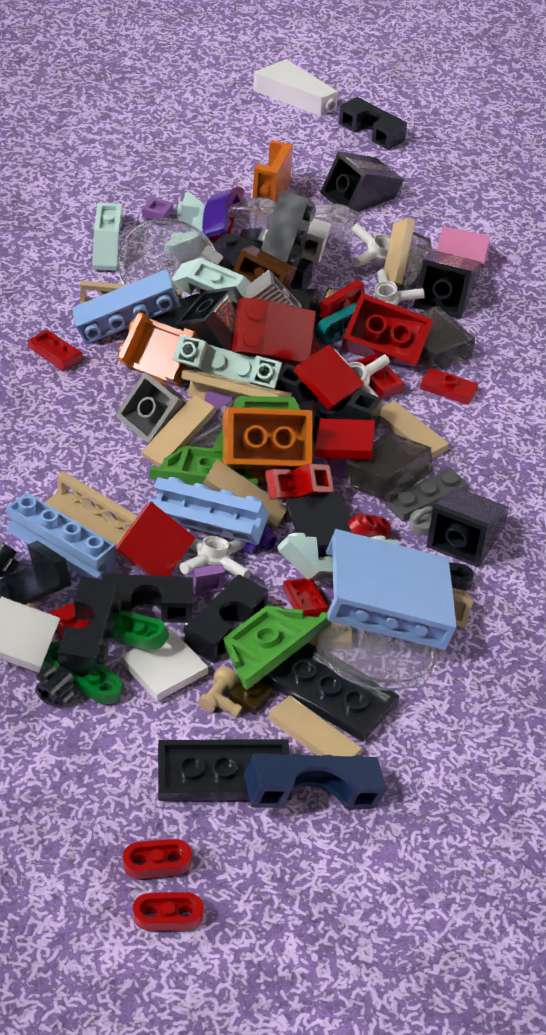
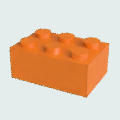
(267, 438)

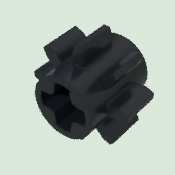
(7, 560)
(55, 685)

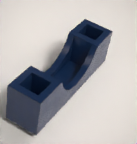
(351, 779)

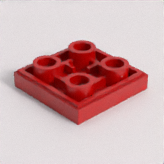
(328, 377)
(345, 439)
(155, 542)

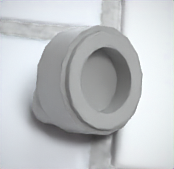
(420, 521)

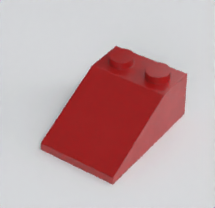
(273, 330)
(387, 330)

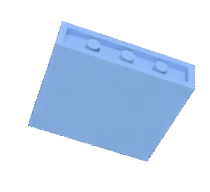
(391, 590)

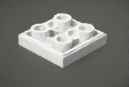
(25, 634)
(166, 668)

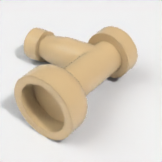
(224, 679)

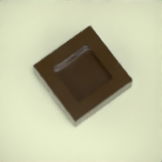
(253, 698)

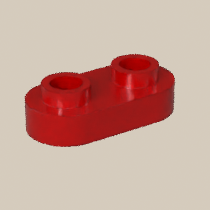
(370, 525)
(156, 858)
(168, 909)

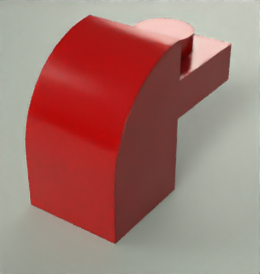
(299, 483)

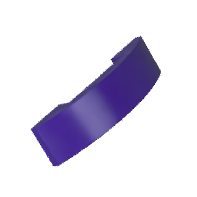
(216, 211)

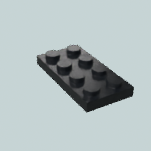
(330, 696)
(209, 767)

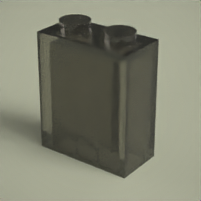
(446, 342)
(393, 469)

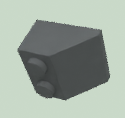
(150, 406)

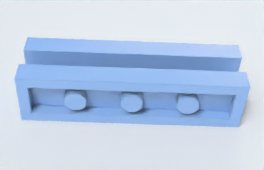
(118, 308)
(212, 511)
(81, 547)

